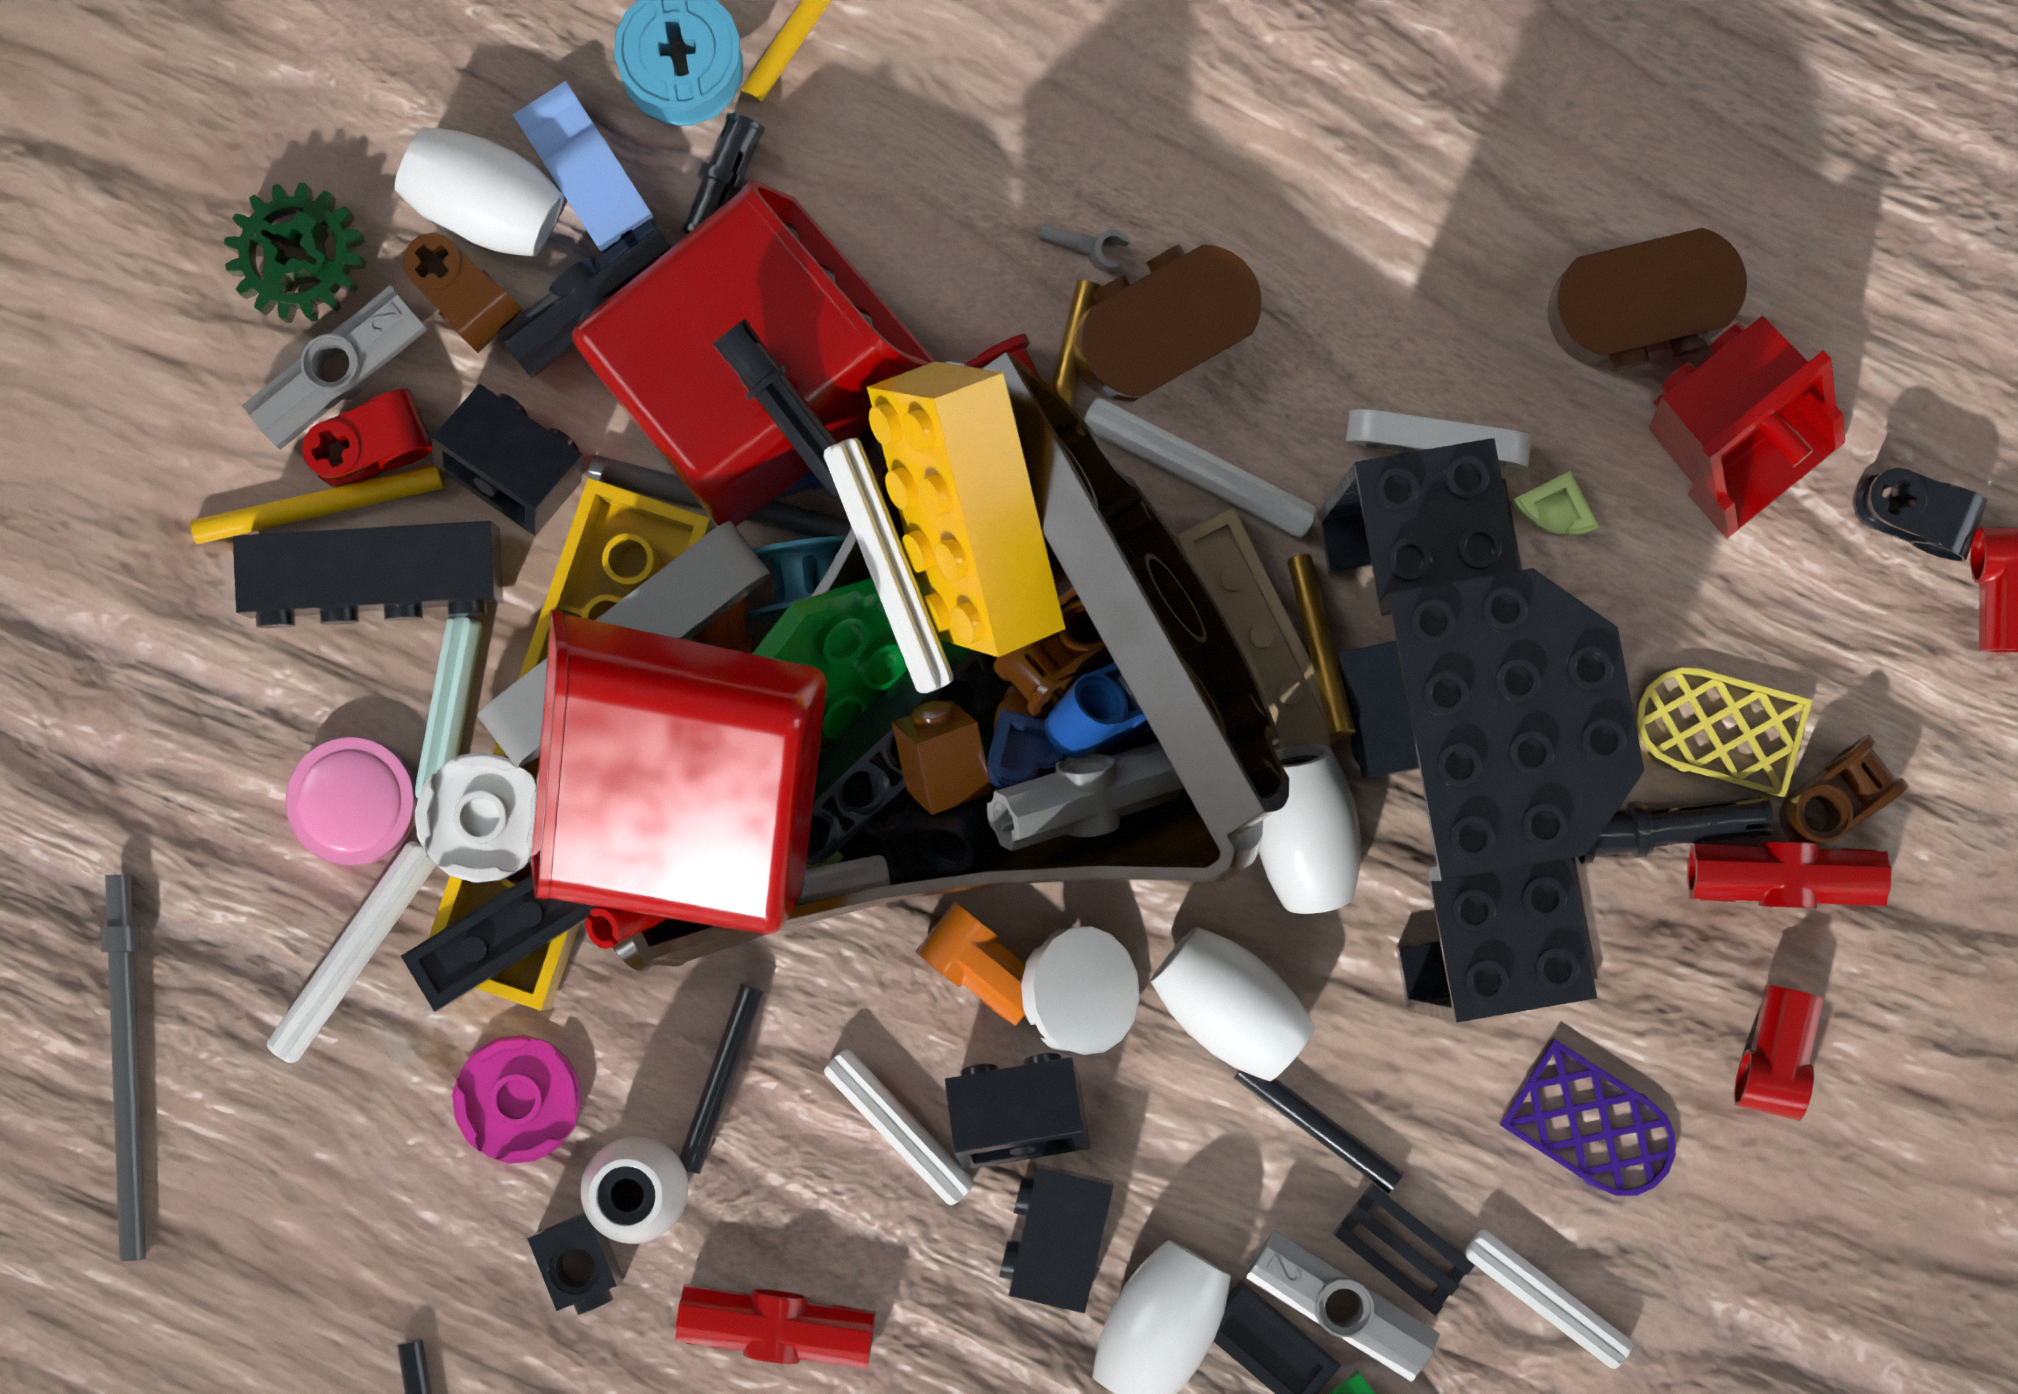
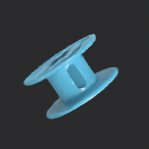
(647, 66)
(796, 570)

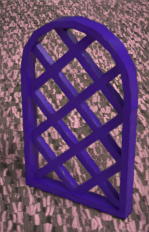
(1584, 1172)

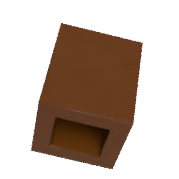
(941, 756)

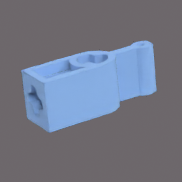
(583, 166)

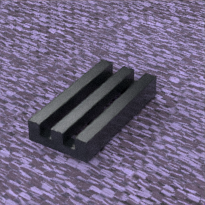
(1446, 1283)

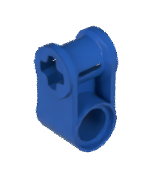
(1095, 714)

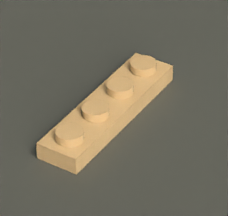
(1260, 625)

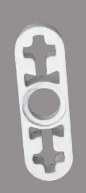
(1410, 433)

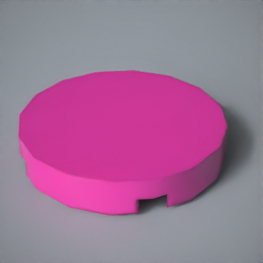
(517, 1099)

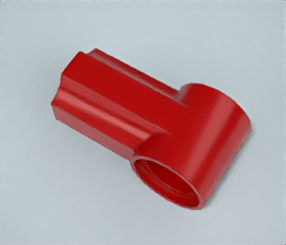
(1996, 569)
(1777, 1069)

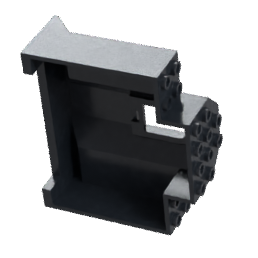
(1512, 724)

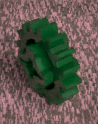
(305, 230)

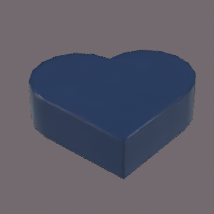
(1020, 750)

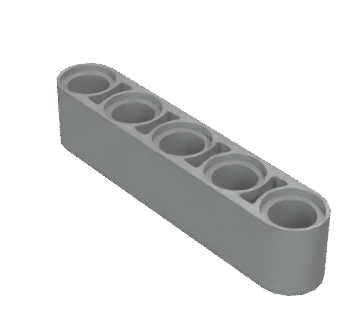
(671, 603)

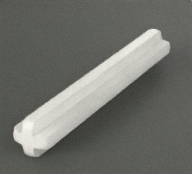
(1200, 468)
(888, 565)
(351, 953)

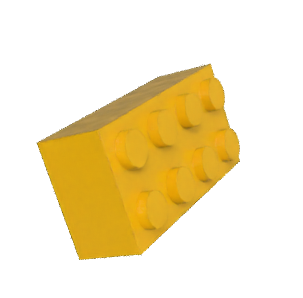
(966, 506)

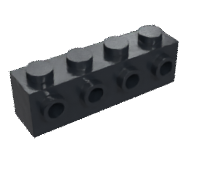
(368, 571)

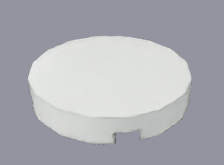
(478, 817)
(1080, 991)

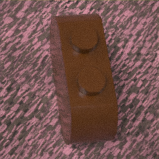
(1647, 299)
(1165, 321)

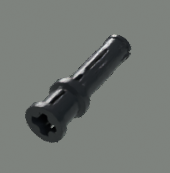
(1643, 828)

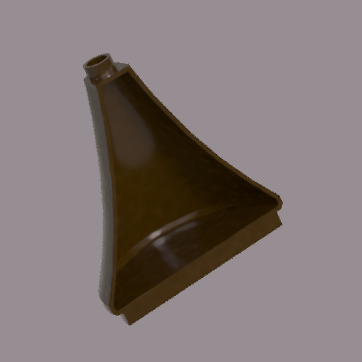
(1169, 651)

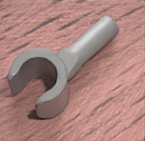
(1086, 244)

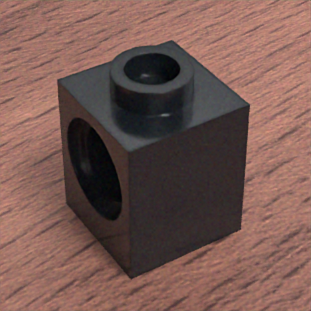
(549, 1249)

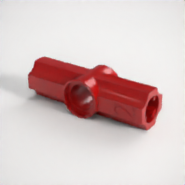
(1788, 875)
(775, 1326)

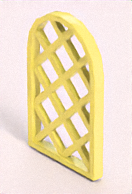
(1737, 778)

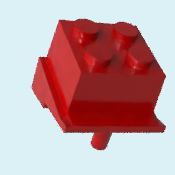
(1748, 422)

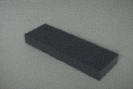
(489, 942)

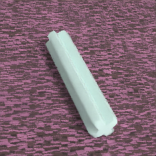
(449, 696)

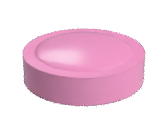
(351, 801)

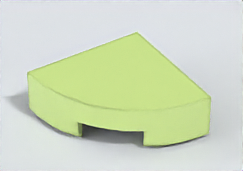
(1557, 508)

